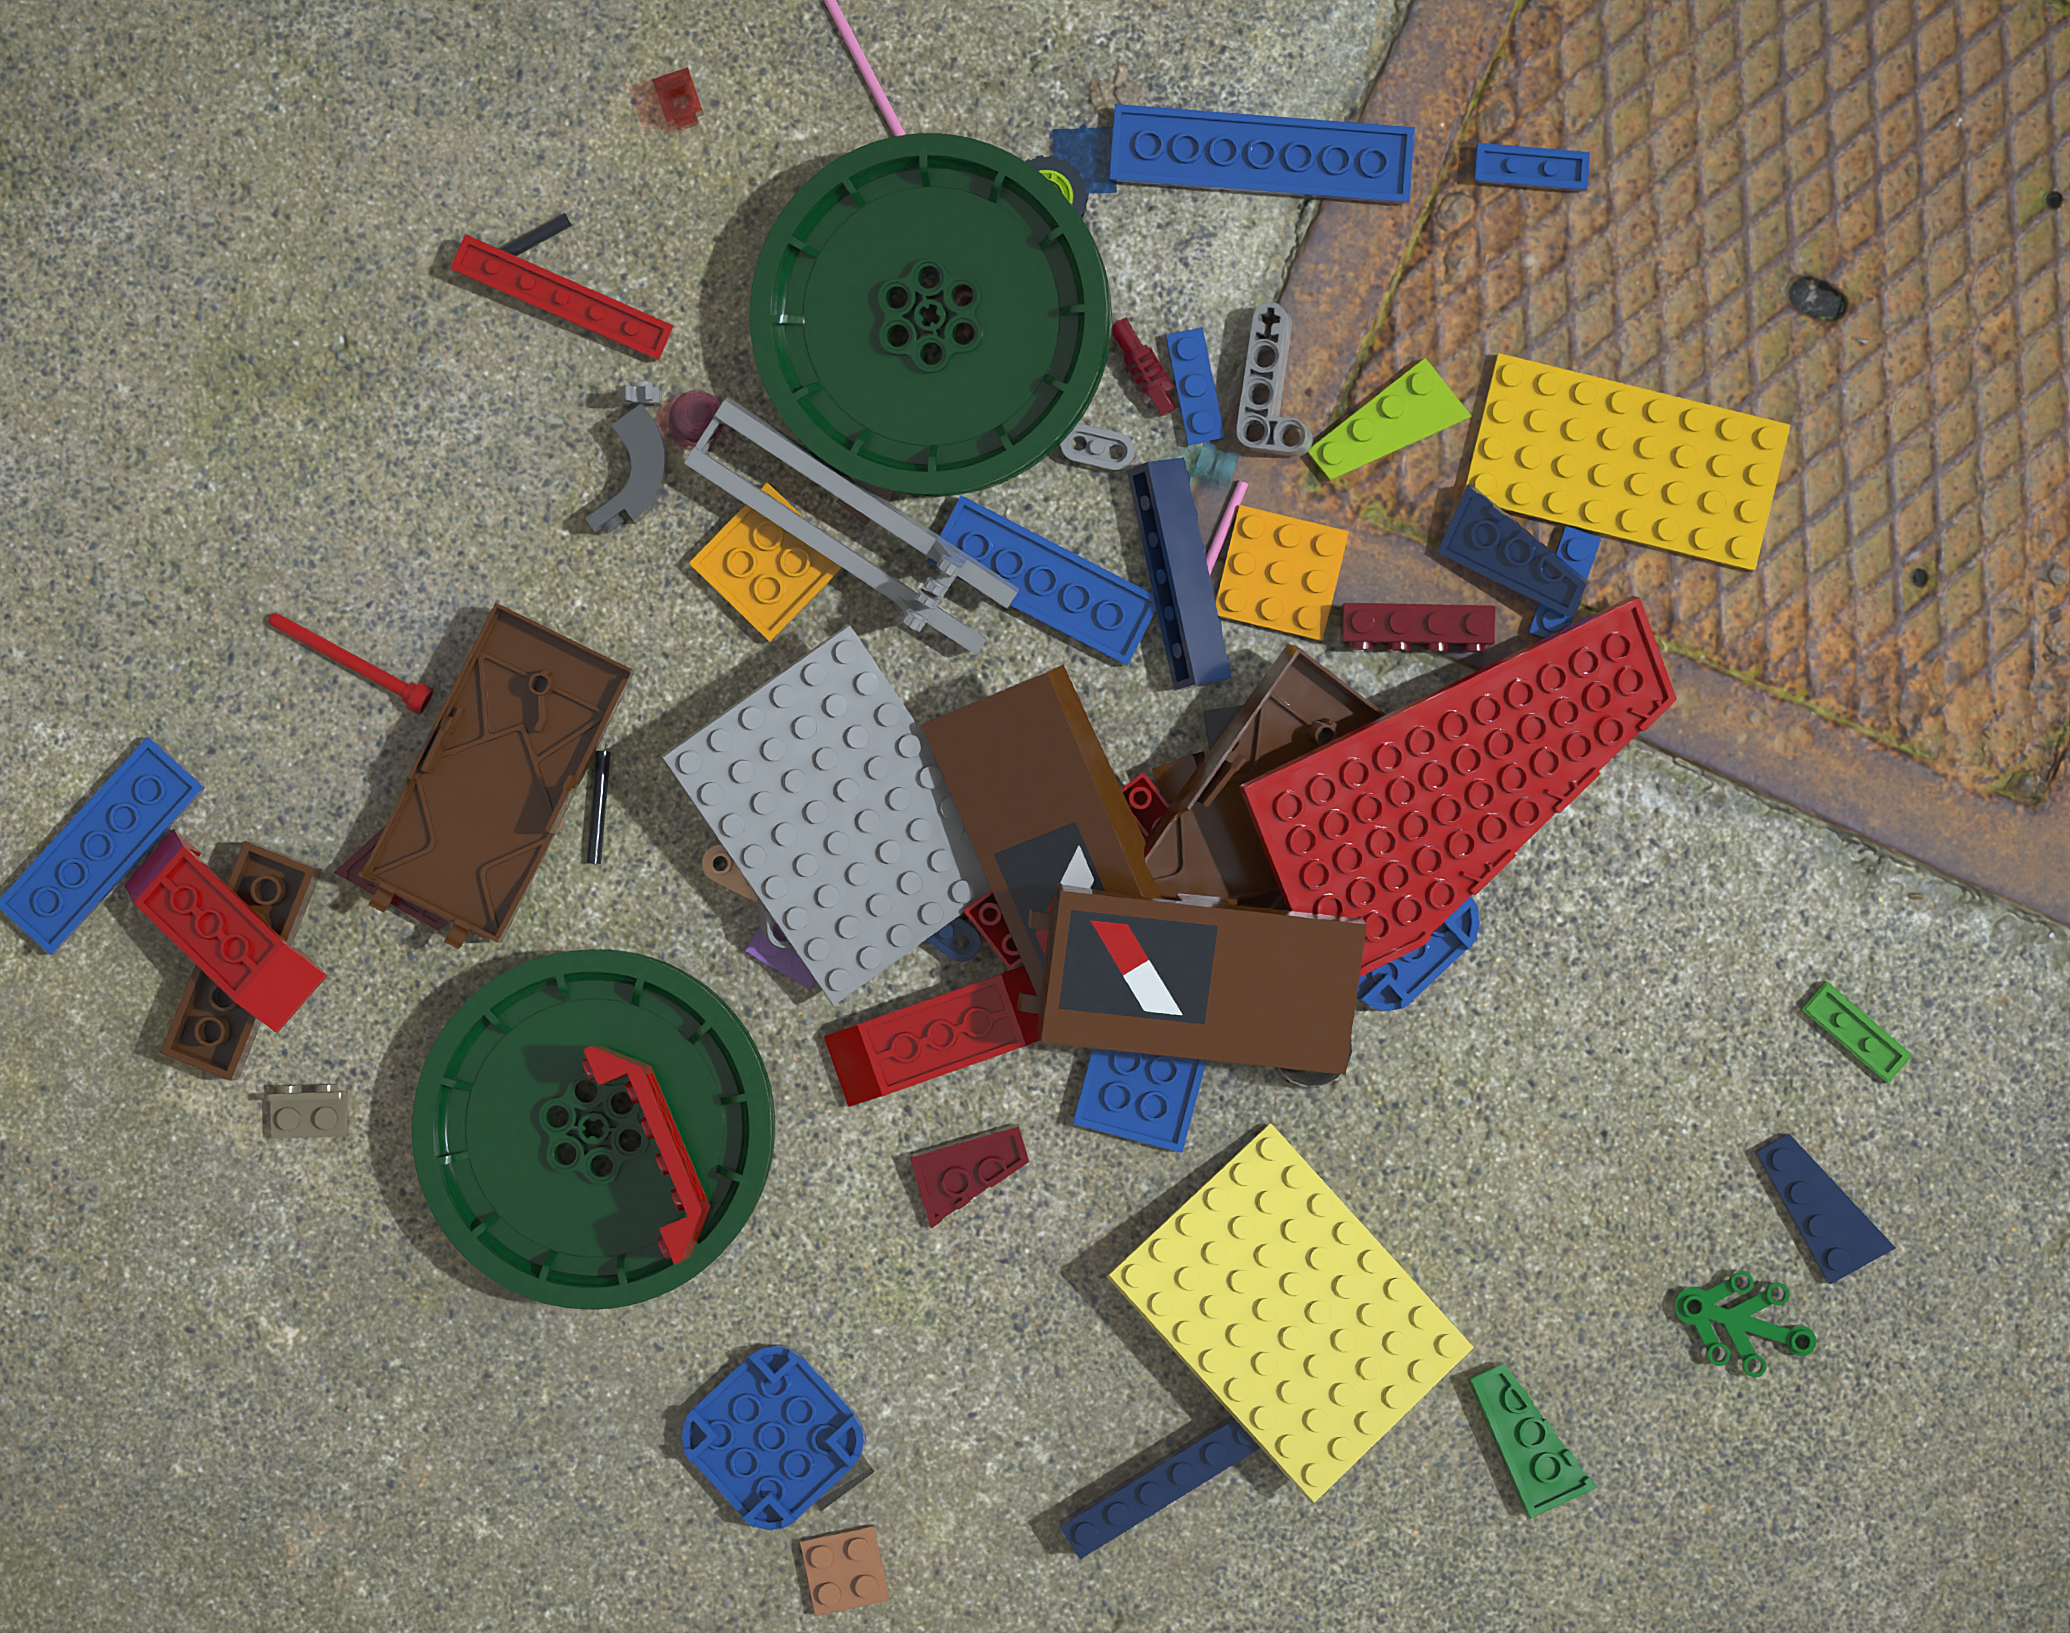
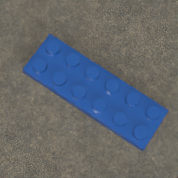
(1054, 582)
(100, 845)

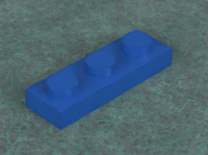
(1531, 167)
(1195, 386)
(1578, 551)

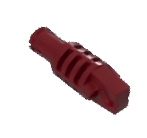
(1143, 368)

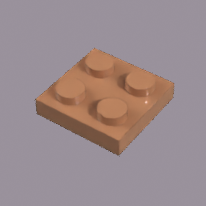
(844, 1570)

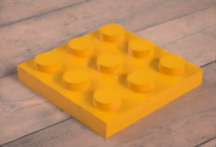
(764, 569)
(1280, 573)

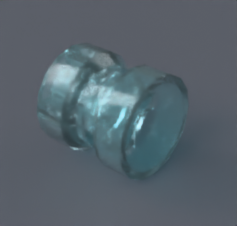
(1224, 467)

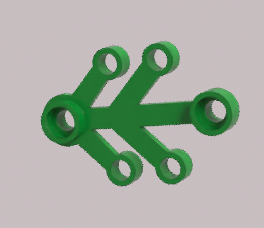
(1738, 1320)

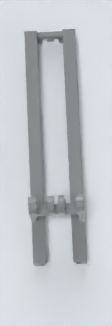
(917, 607)

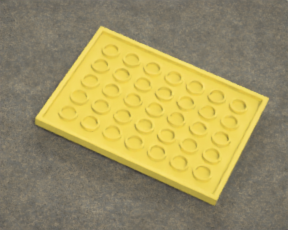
(1290, 1312)

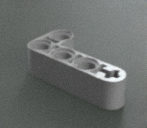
(1272, 377)

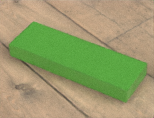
(1856, 1032)

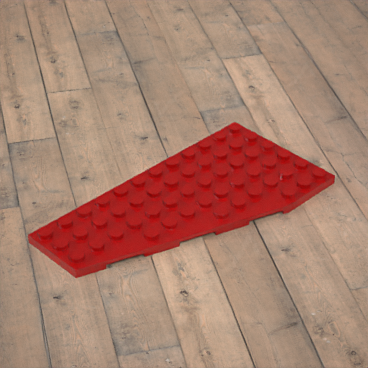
(1454, 784)

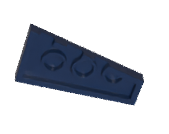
(1505, 552)
(1826, 1218)

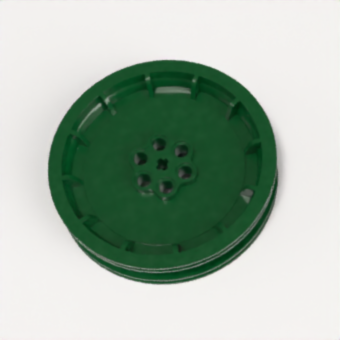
(828, 320)
(492, 1151)

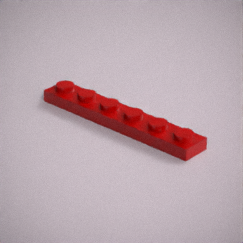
(562, 297)

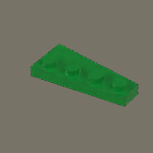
(1532, 1453)

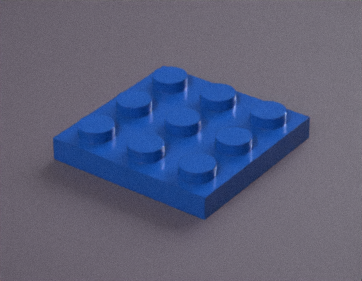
(1140, 1096)

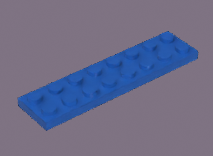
(1262, 154)

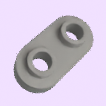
(1097, 447)

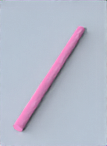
(864, 67)
(1225, 524)

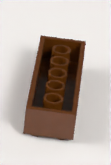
(209, 1025)

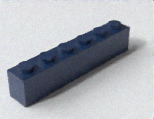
(1179, 573)
(1157, 1486)

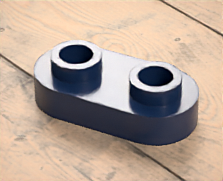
(946, 936)

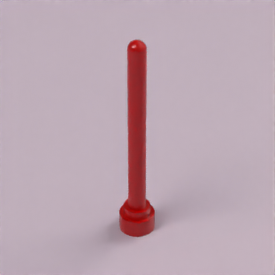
(413, 695)

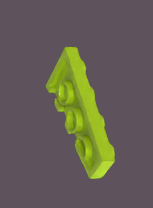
(1397, 417)

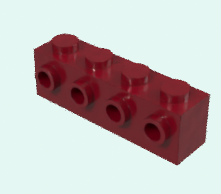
(1417, 624)

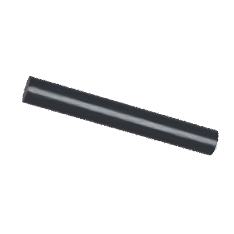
(537, 235)
(598, 807)

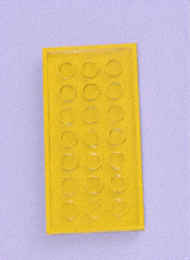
(1627, 462)

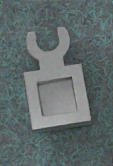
(641, 392)

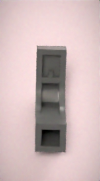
(647, 472)

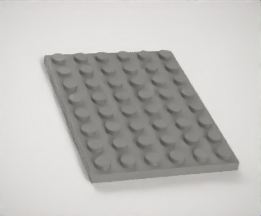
(834, 813)

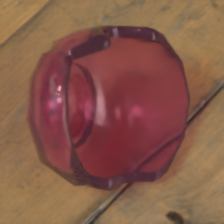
(691, 416)

